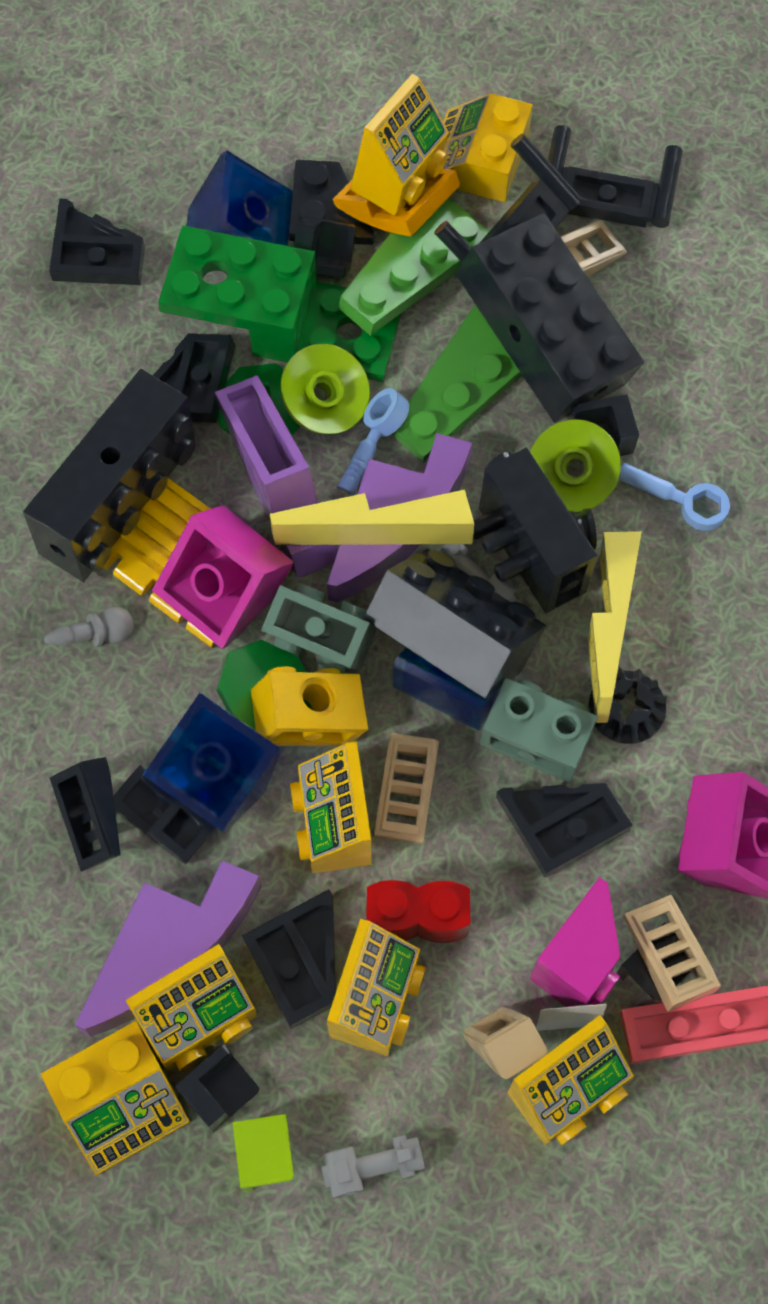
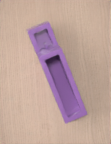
(272, 463)
(390, 485)
(161, 937)

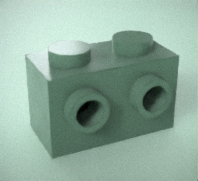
(305, 622)
(538, 728)

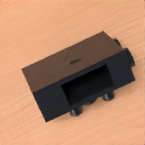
(533, 530)

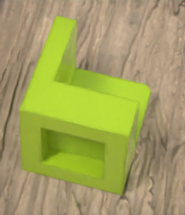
(263, 1151)

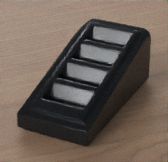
(86, 796)

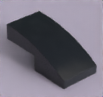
(161, 816)

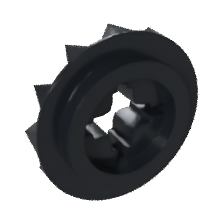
(640, 723)

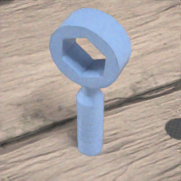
(383, 416)
(667, 491)

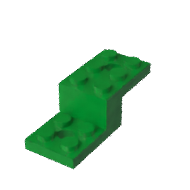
(270, 294)

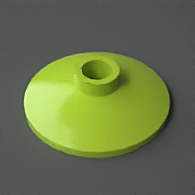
(338, 375)
(581, 442)

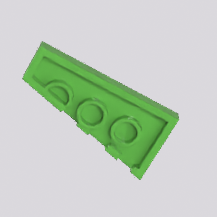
(407, 269)
(458, 386)

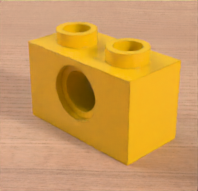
(287, 720)

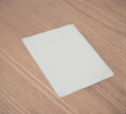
(568, 1016)

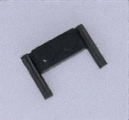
(547, 195)
(618, 196)

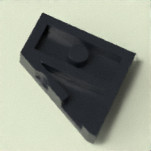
(313, 196)
(94, 250)
(198, 371)
(563, 821)
(298, 958)

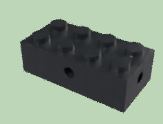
(548, 316)
(111, 476)

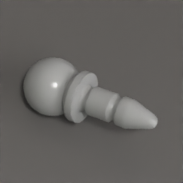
(111, 625)

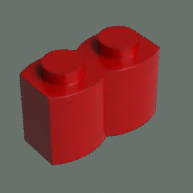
(432, 911)

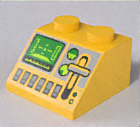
(481, 143)
(401, 149)
(333, 810)
(375, 990)
(193, 1010)
(572, 1082)
(115, 1098)

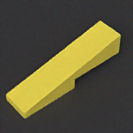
(350, 522)
(607, 629)

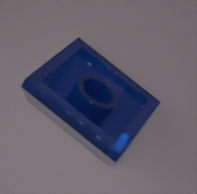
(439, 690)
(214, 763)

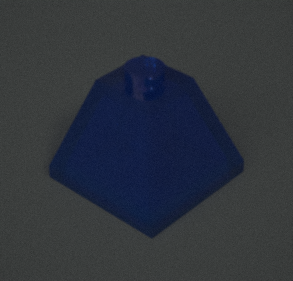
(242, 202)

